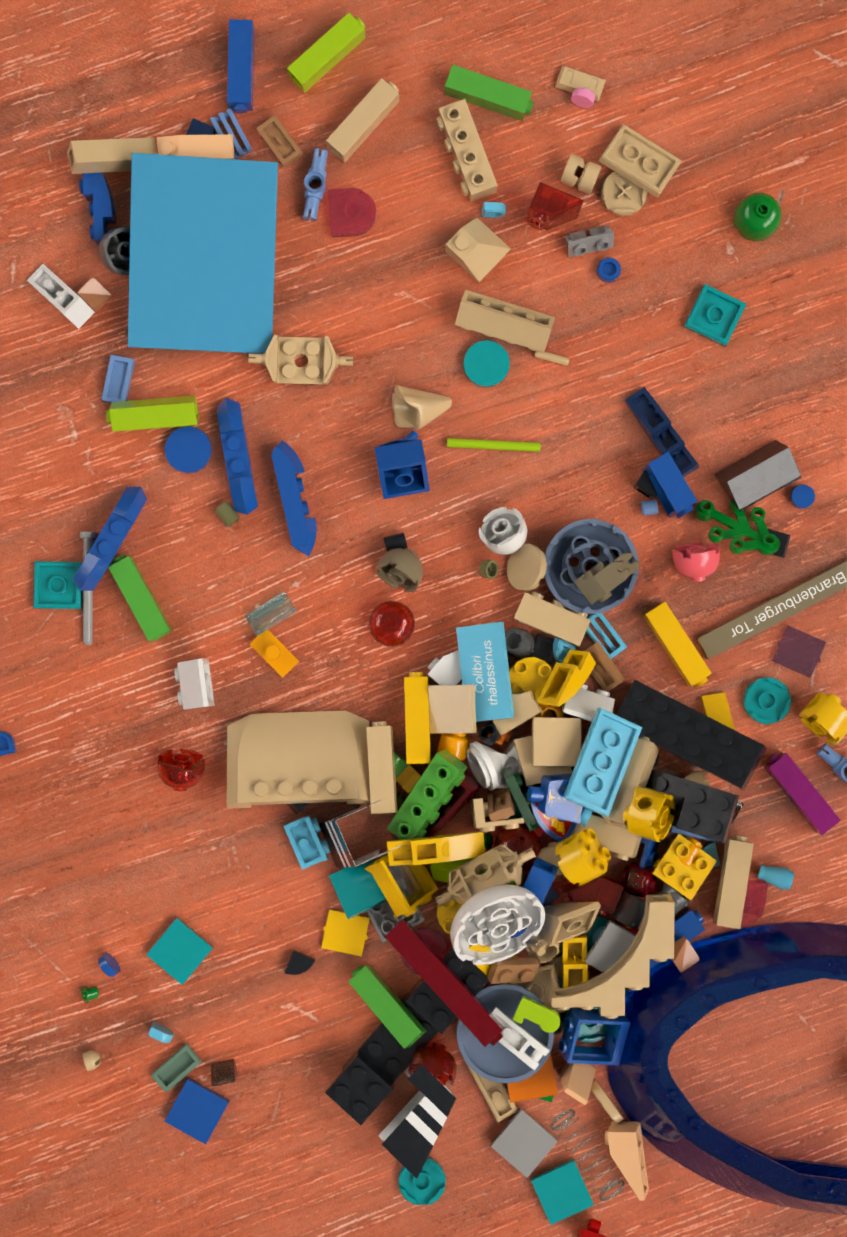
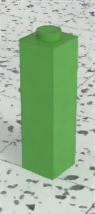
(488, 93)
(140, 598)
(386, 1005)

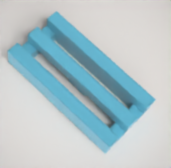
(614, 651)

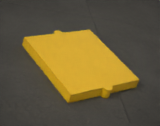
(345, 934)

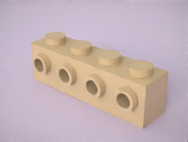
(467, 150)
(504, 321)

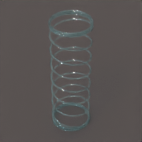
(605, 1188)

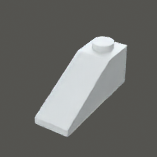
(60, 296)
(446, 670)

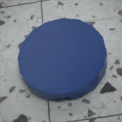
(188, 450)

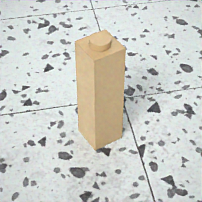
(363, 120)
(107, 154)
(381, 768)
(636, 775)
(733, 882)

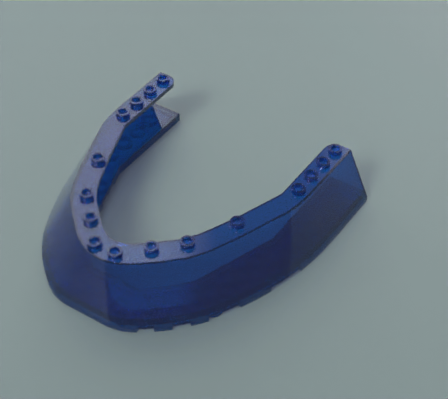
(728, 969)

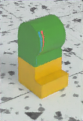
(405, 773)

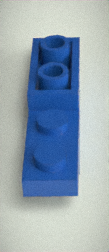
(96, 189)

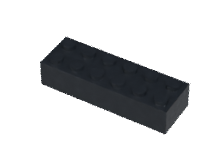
(692, 735)

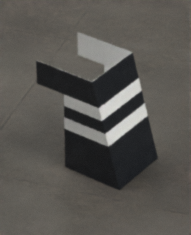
(338, 846)
(418, 1124)

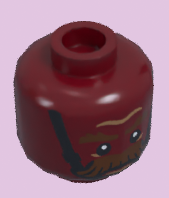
(638, 880)

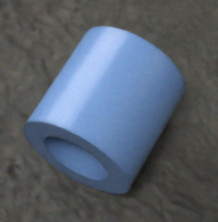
(649, 507)

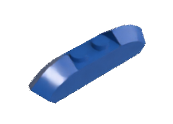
(237, 456)
(287, 467)
(110, 538)

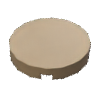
(622, 196)
(526, 567)

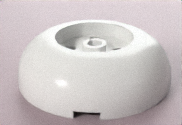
(492, 919)

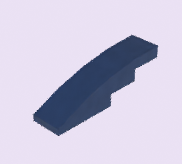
(660, 431)

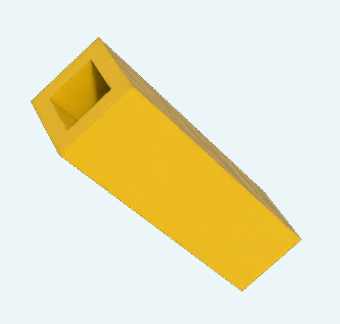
(677, 645)

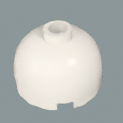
(503, 531)

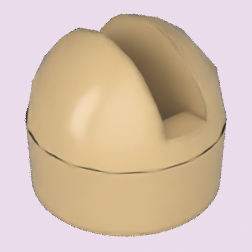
(91, 1059)

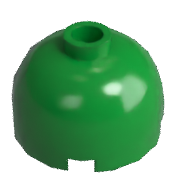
(758, 216)

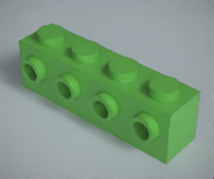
(428, 796)

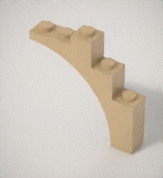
(632, 970)

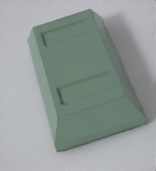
(176, 1068)

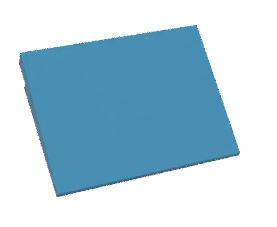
(202, 253)

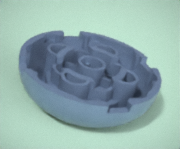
(577, 541)

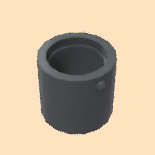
(629, 910)

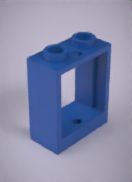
(670, 486)
(613, 1044)

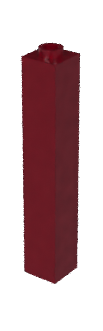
(445, 983)

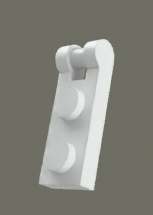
(518, 1040)

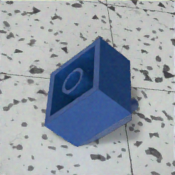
(402, 467)

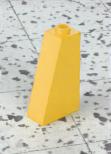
(417, 719)

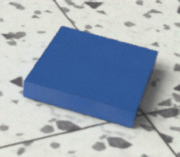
(197, 1110)

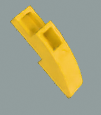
(436, 849)

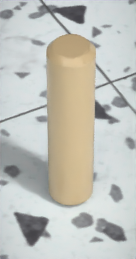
(552, 357)

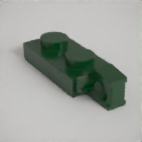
(514, 783)

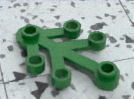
(762, 540)

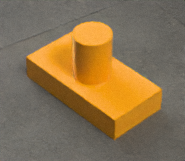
(274, 653)

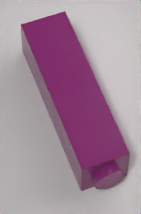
(801, 792)

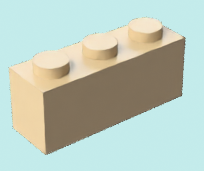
(552, 618)
(612, 837)

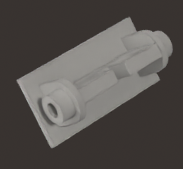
(599, 240)

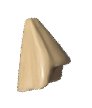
(416, 407)

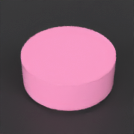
(583, 97)

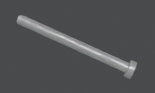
(87, 595)

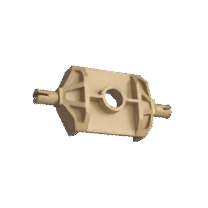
(283, 352)
(501, 868)

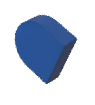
(7, 744)

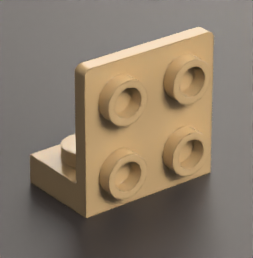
(480, 811)

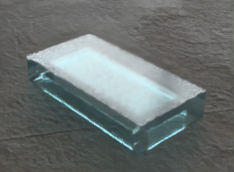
(270, 613)

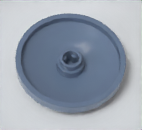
(496, 1061)

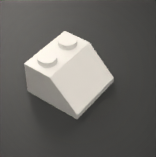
(194, 684)
(585, 703)

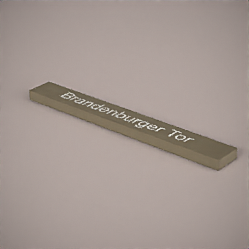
(774, 611)

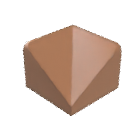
(94, 294)
(684, 954)

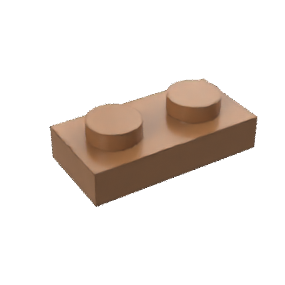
(279, 141)
(605, 670)
(500, 804)
(513, 970)

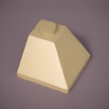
(476, 249)
(568, 920)

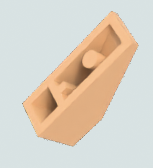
(197, 146)
(577, 1080)
(628, 1153)

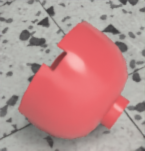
(695, 560)

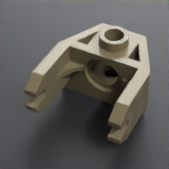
(601, 580)

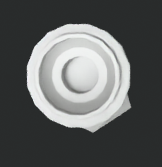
(488, 764)

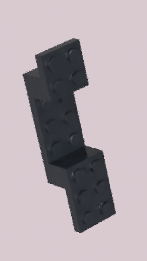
(697, 806)
(381, 1058)

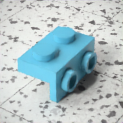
(306, 841)

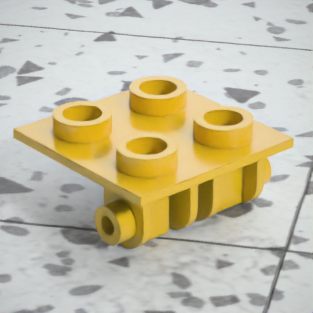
(679, 876)

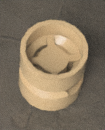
(588, 177)

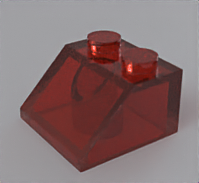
(552, 208)

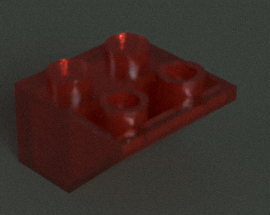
(601, 889)

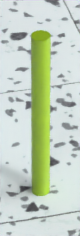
(493, 445)

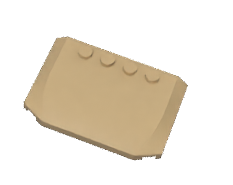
(297, 759)

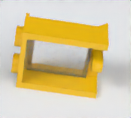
(403, 885)

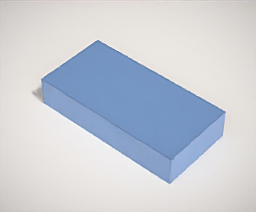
(118, 379)

